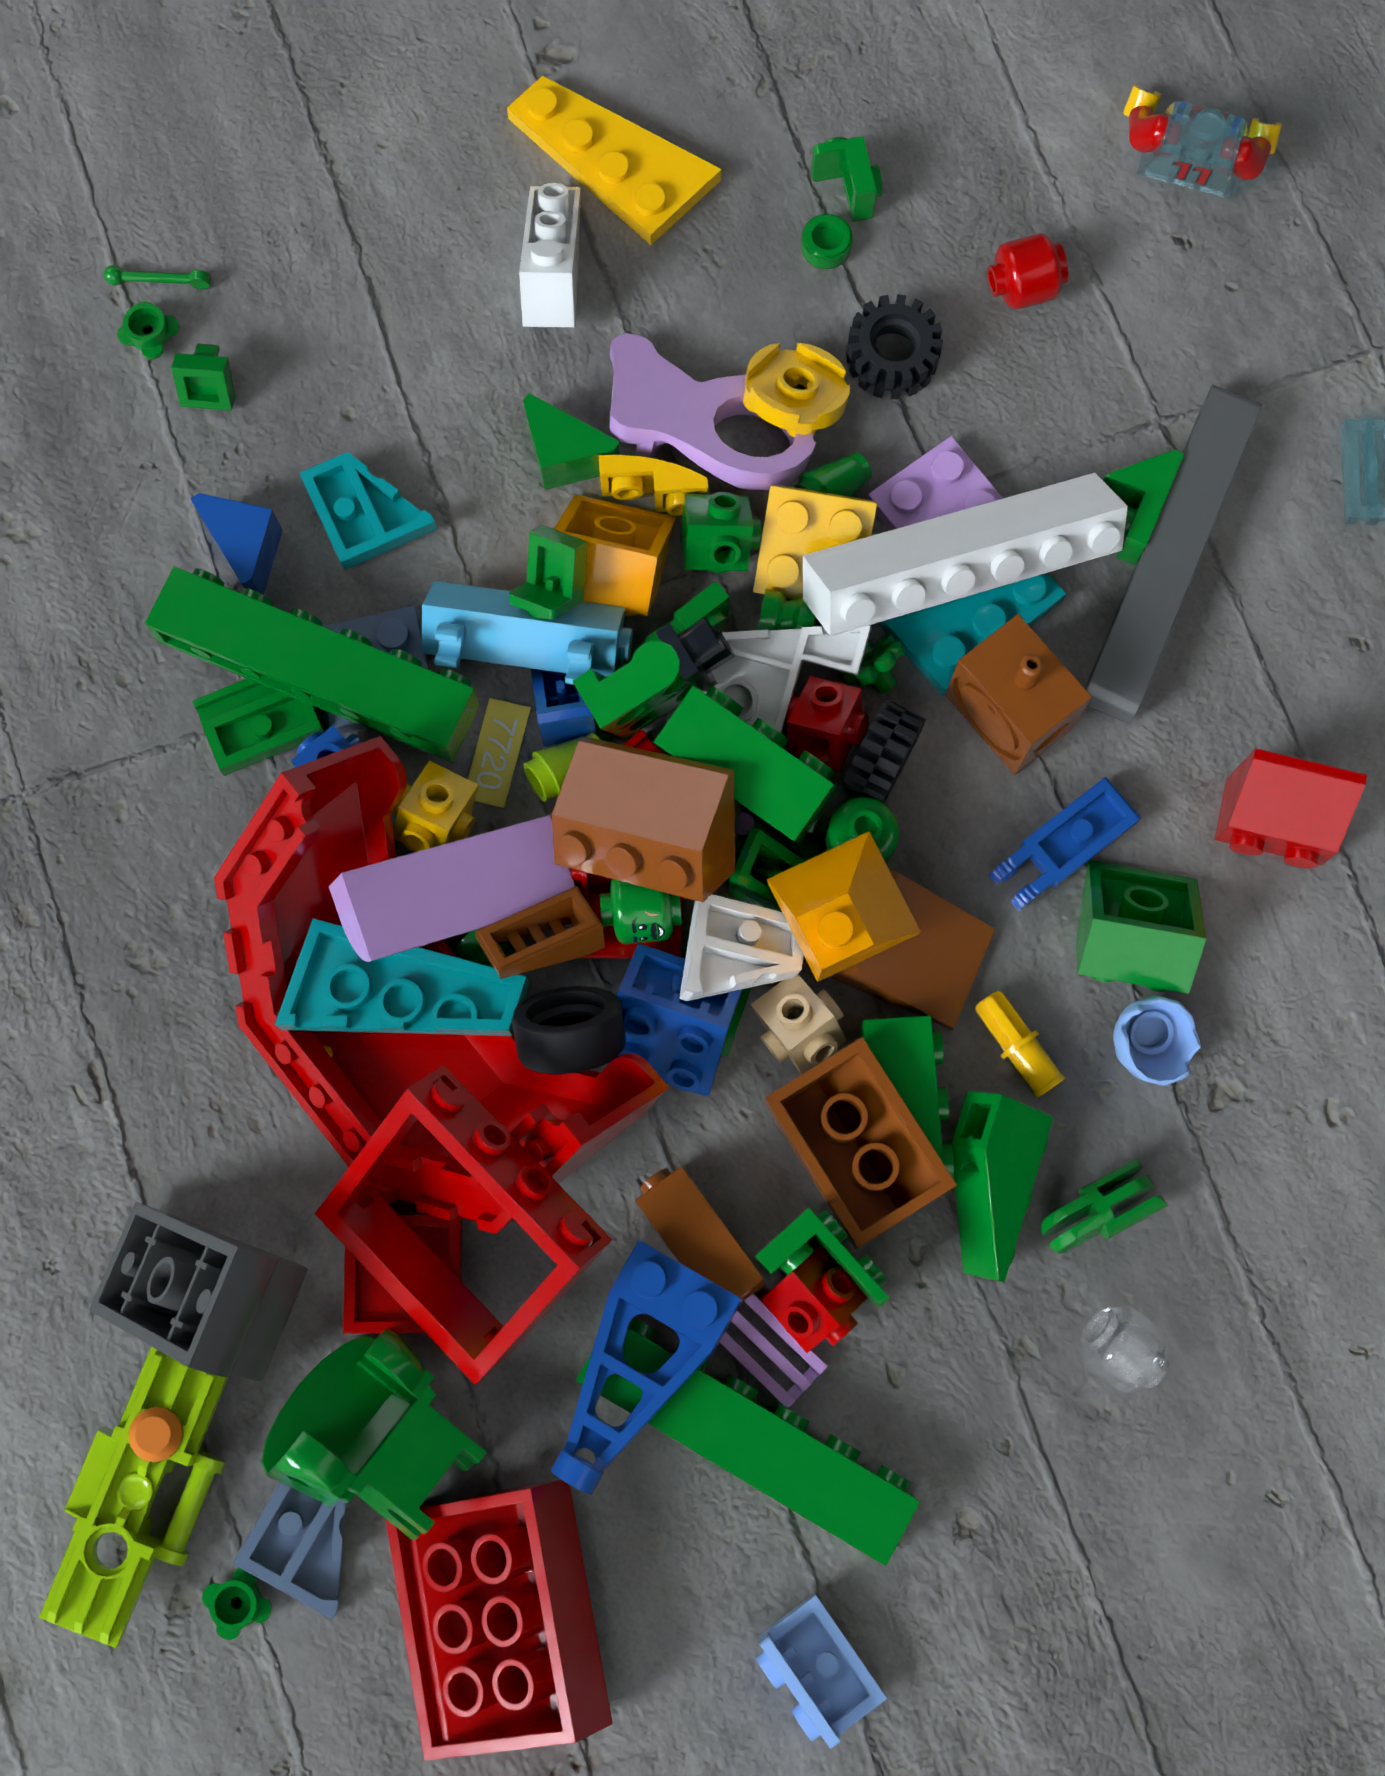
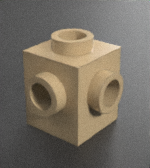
(799, 1023)

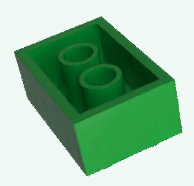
(766, 777)

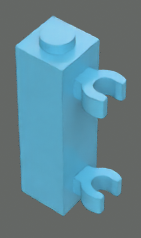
(486, 628)

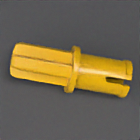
(1019, 1043)

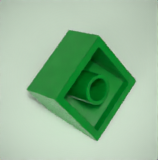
(1140, 927)

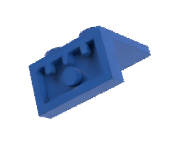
(673, 1034)

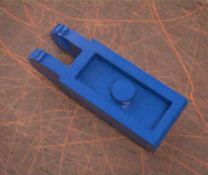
(1069, 840)

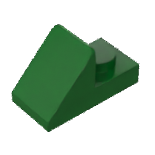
(1144, 491)

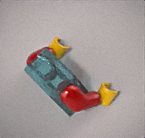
(1197, 143)

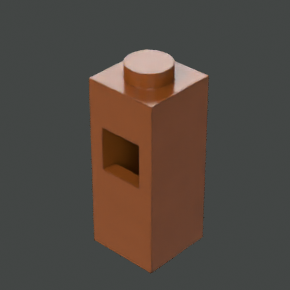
(697, 1233)

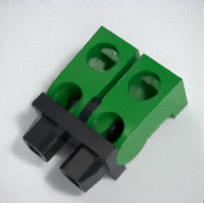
(655, 677)

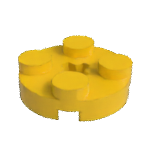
(798, 411)

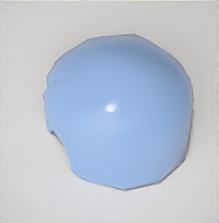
(1156, 1040)

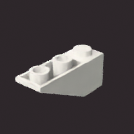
(550, 256)

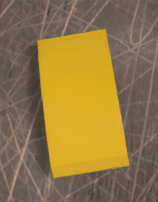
(632, 476)

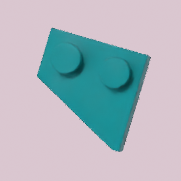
(362, 511)

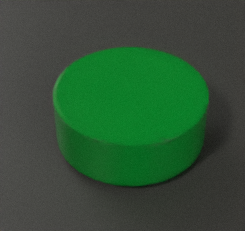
(826, 241)

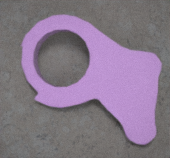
(664, 405)

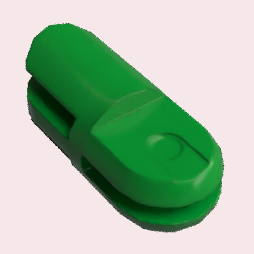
(1102, 1208)

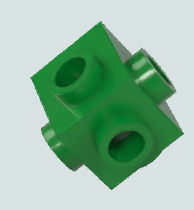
(718, 532)

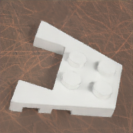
(769, 665)

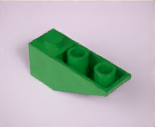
(908, 1056)
(995, 1169)

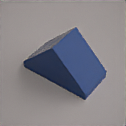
(245, 536)
(559, 708)

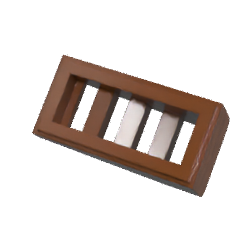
(553, 913)

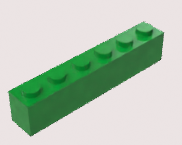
(313, 662)
(772, 1451)

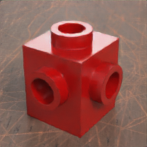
(826, 721)
(816, 1301)

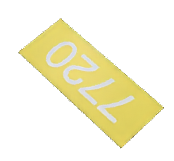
(498, 751)

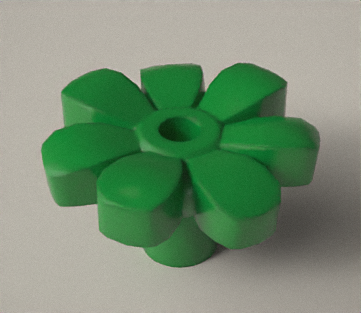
(876, 664)

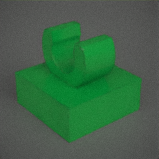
(203, 379)

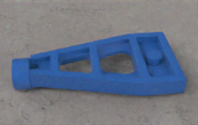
(678, 1298)

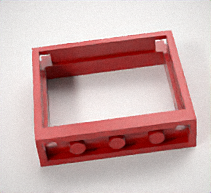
(413, 1271)

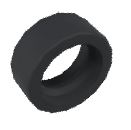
(569, 1030)

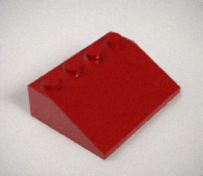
(500, 1624)

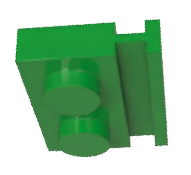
(253, 723)

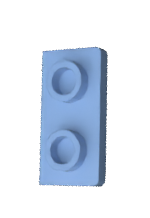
(820, 1671)

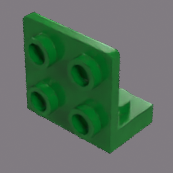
(790, 1250)

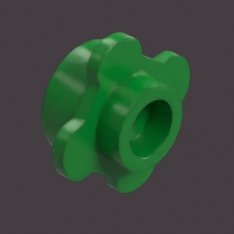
(145, 316)
(226, 1617)

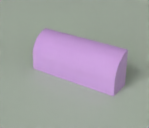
(448, 889)

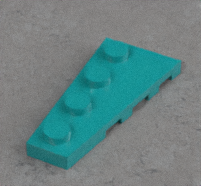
(396, 993)

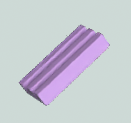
(801, 1381)

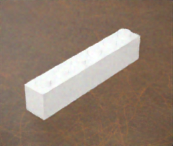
(962, 553)

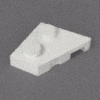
(737, 948)

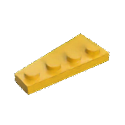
(620, 163)

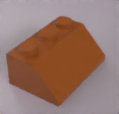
(646, 819)
(859, 1143)

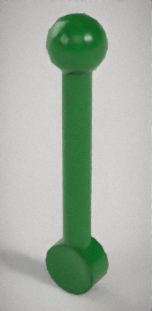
(197, 278)

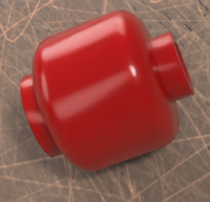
(1028, 271)

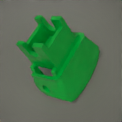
(367, 1431)

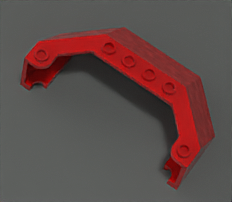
(277, 880)

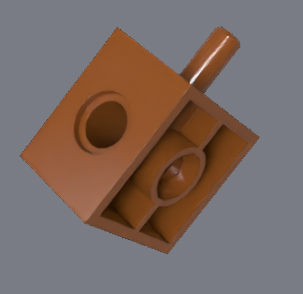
(1016, 694)

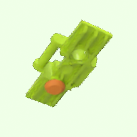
(116, 1490)

